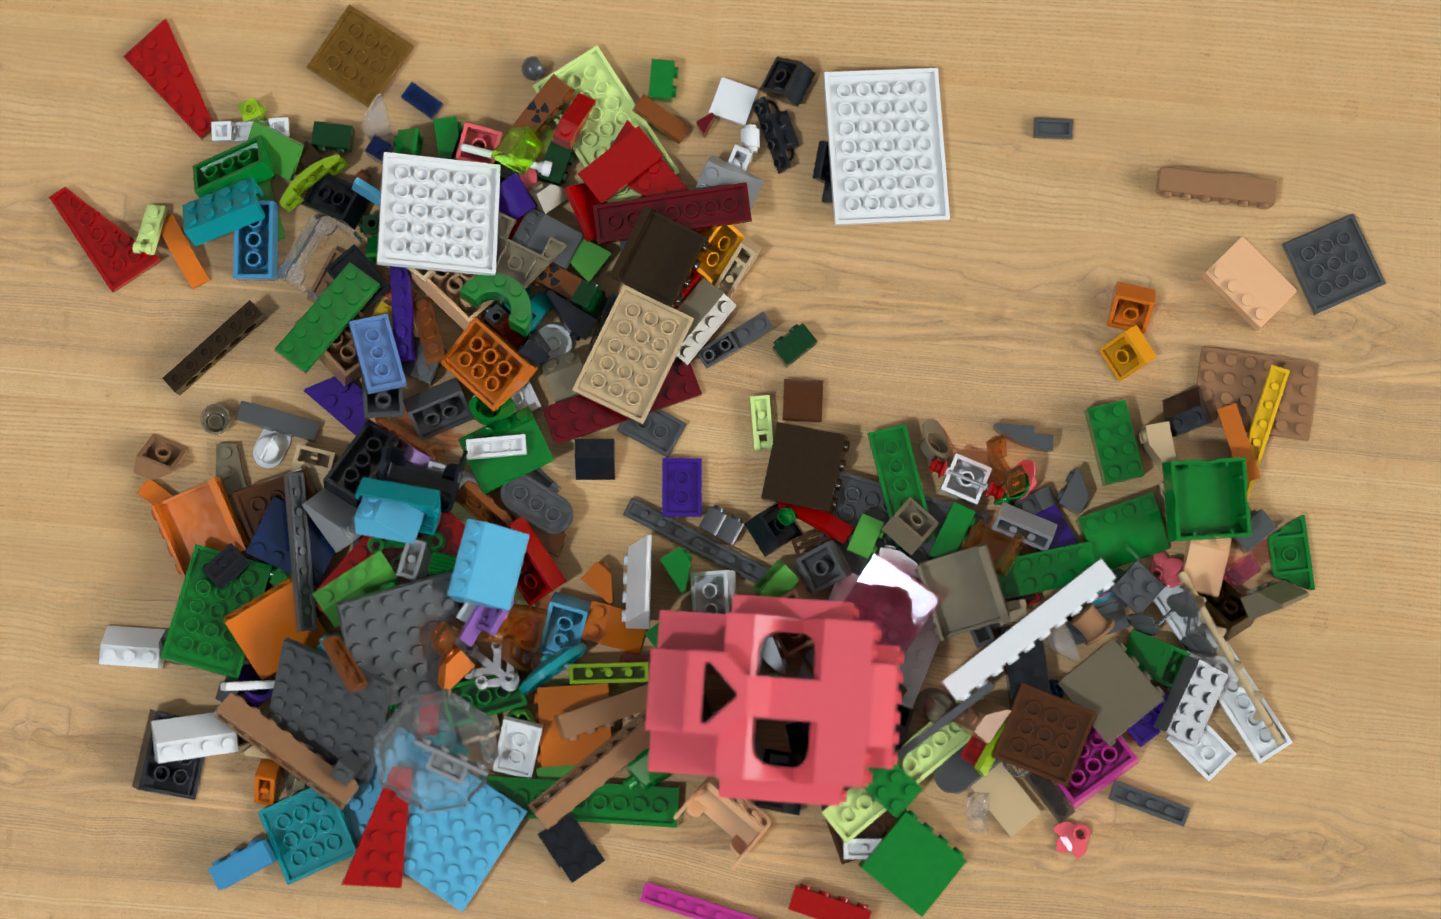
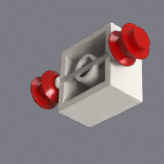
(966, 479)

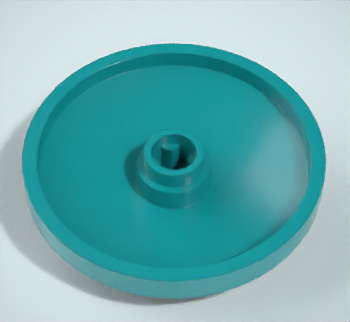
(551, 666)

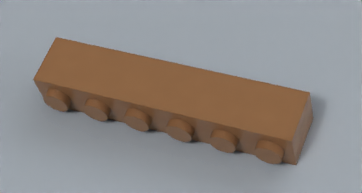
(1216, 187)
(602, 713)

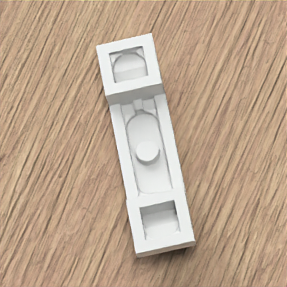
(239, 131)

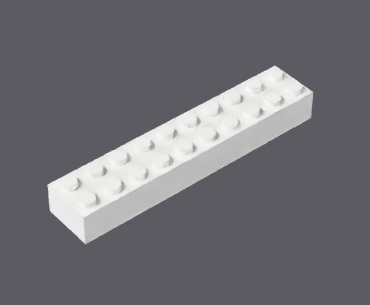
(1029, 629)

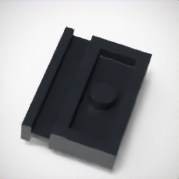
(226, 567)

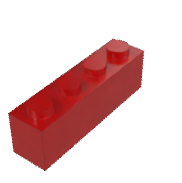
(823, 906)

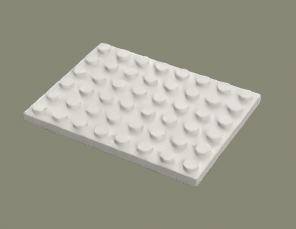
(886, 146)

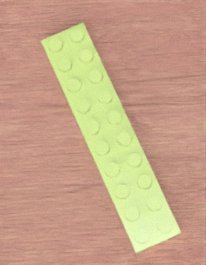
(863, 809)

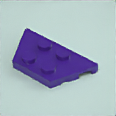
(341, 402)

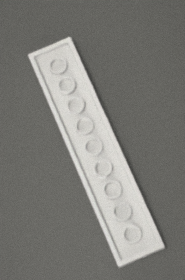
(1232, 698)

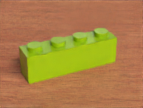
(609, 673)

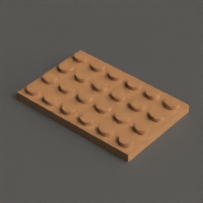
(1239, 378)

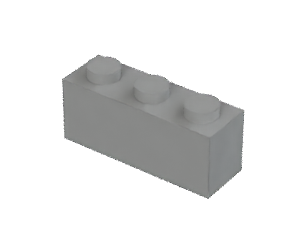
(1034, 529)

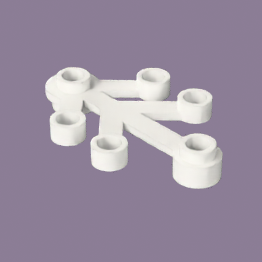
(492, 668)

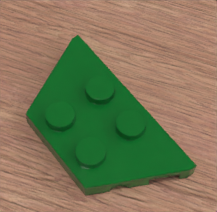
(1291, 554)

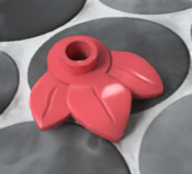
(1167, 568)
(1069, 840)

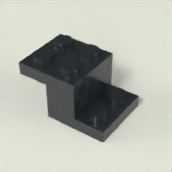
(571, 847)

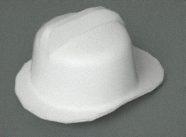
(270, 448)

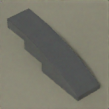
(277, 421)

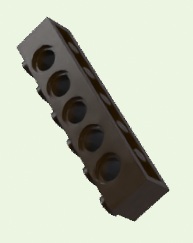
(214, 347)

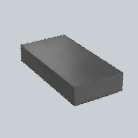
(1053, 128)

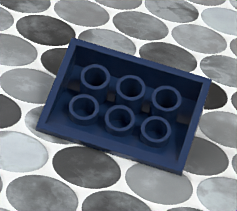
(272, 542)

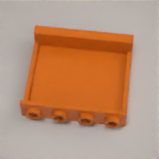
(201, 518)
(264, 625)
(559, 700)

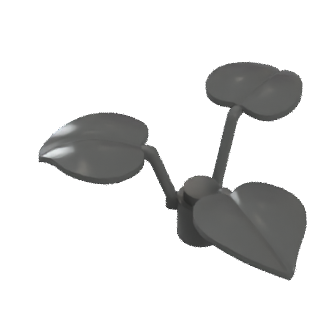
(1184, 606)

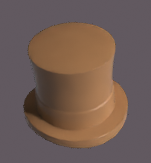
(1092, 623)

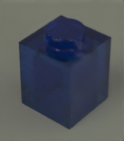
(377, 147)

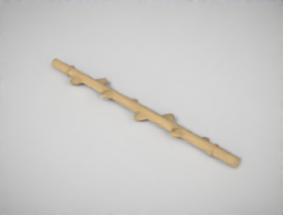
(1224, 650)

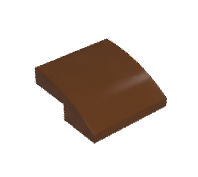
(802, 400)

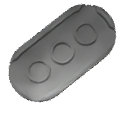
(537, 504)
(956, 774)

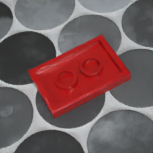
(582, 203)

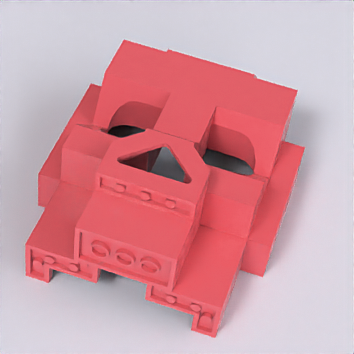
(847, 702)

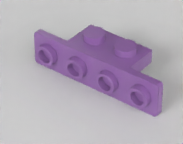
(482, 619)

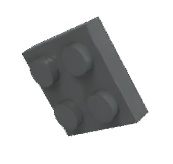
(1137, 587)

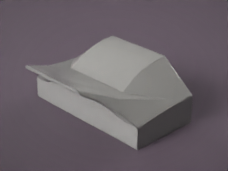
(414, 560)

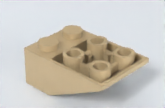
(318, 463)

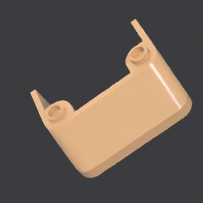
(735, 816)

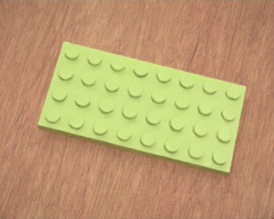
(595, 78)

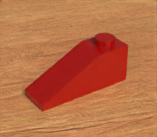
(573, 121)

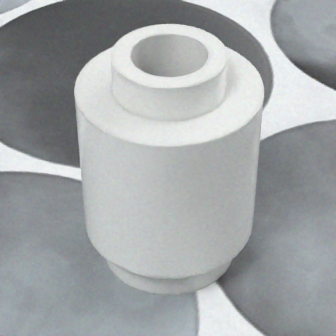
(750, 138)

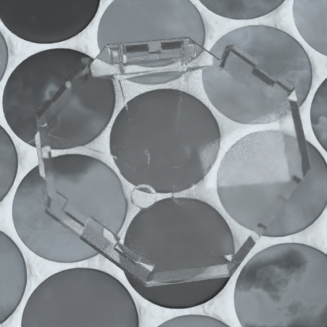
(447, 722)

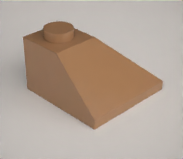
(159, 457)

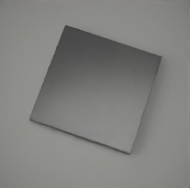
(1333, 264)

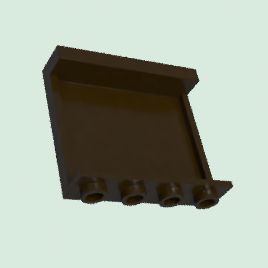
(660, 257)
(805, 467)

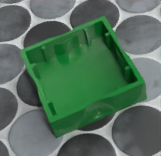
(1206, 499)

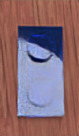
(421, 100)

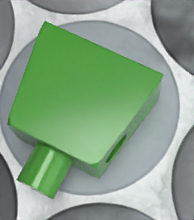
(590, 260)

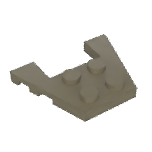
(518, 260)

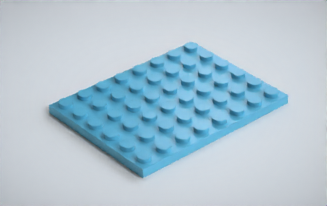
(447, 848)

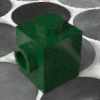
(369, 225)

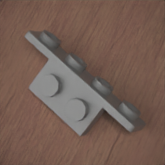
(449, 764)

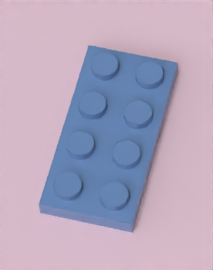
(377, 353)

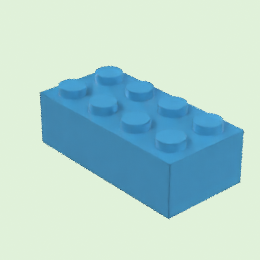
(258, 247)

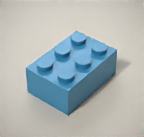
(242, 863)

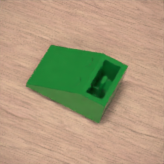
(1156, 657)

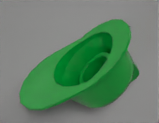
(485, 415)

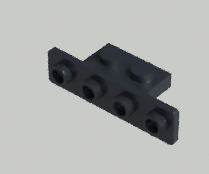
(777, 132)
(822, 170)

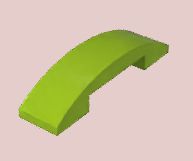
(308, 177)

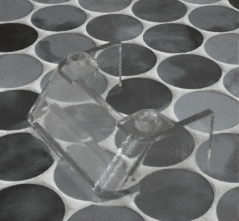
(292, 266)

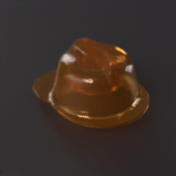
(443, 638)

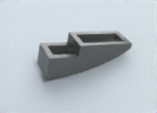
(1024, 436)

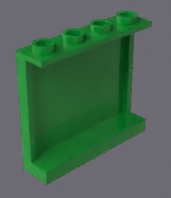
(913, 862)

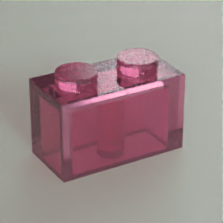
(1242, 570)

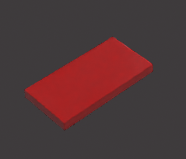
(620, 165)

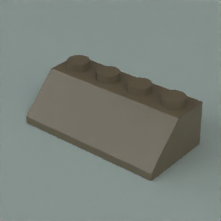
(709, 310)

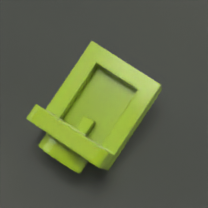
(252, 110)

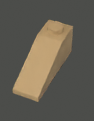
(738, 266)

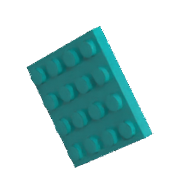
(307, 834)

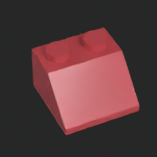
(478, 137)

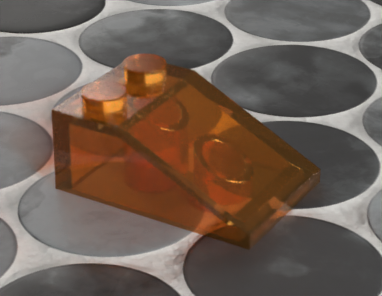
(522, 625)

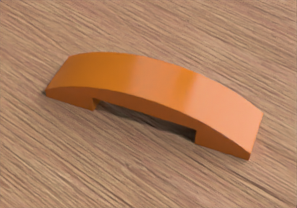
(183, 252)

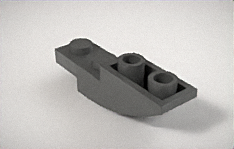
(735, 340)

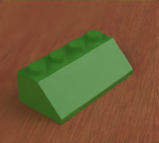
(358, 581)

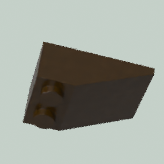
(1228, 610)

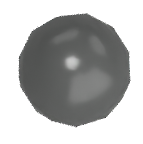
(532, 69)

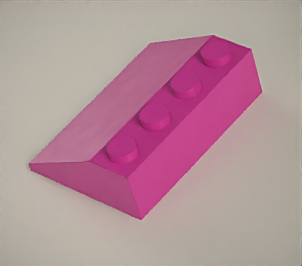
(1097, 768)

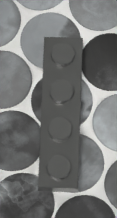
(1149, 803)

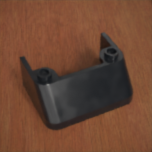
(395, 469)

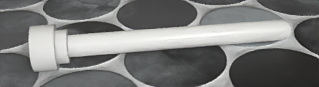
(542, 167)

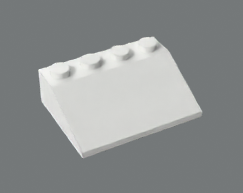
(638, 584)

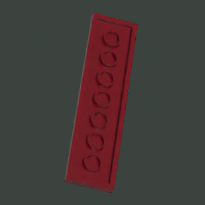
(691, 208)
(583, 416)

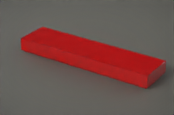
(823, 522)

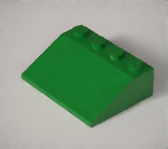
(498, 471)
(1125, 531)

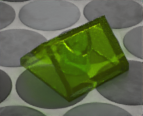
(518, 149)

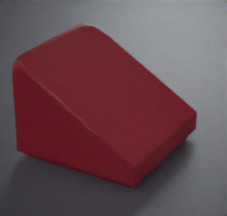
(705, 123)

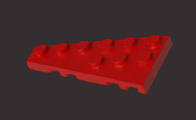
(167, 72)
(655, 180)
(102, 241)
(382, 845)

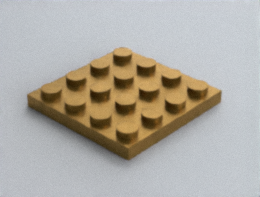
(360, 56)

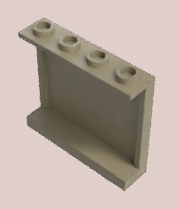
(967, 589)
(1112, 688)

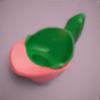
(1029, 467)

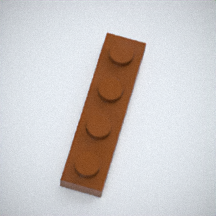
(428, 330)

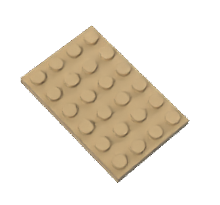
(633, 354)

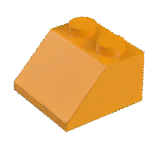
(1127, 353)

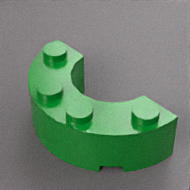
(504, 289)

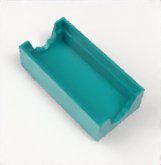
(222, 211)
(420, 498)

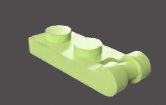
(150, 229)
(761, 421)

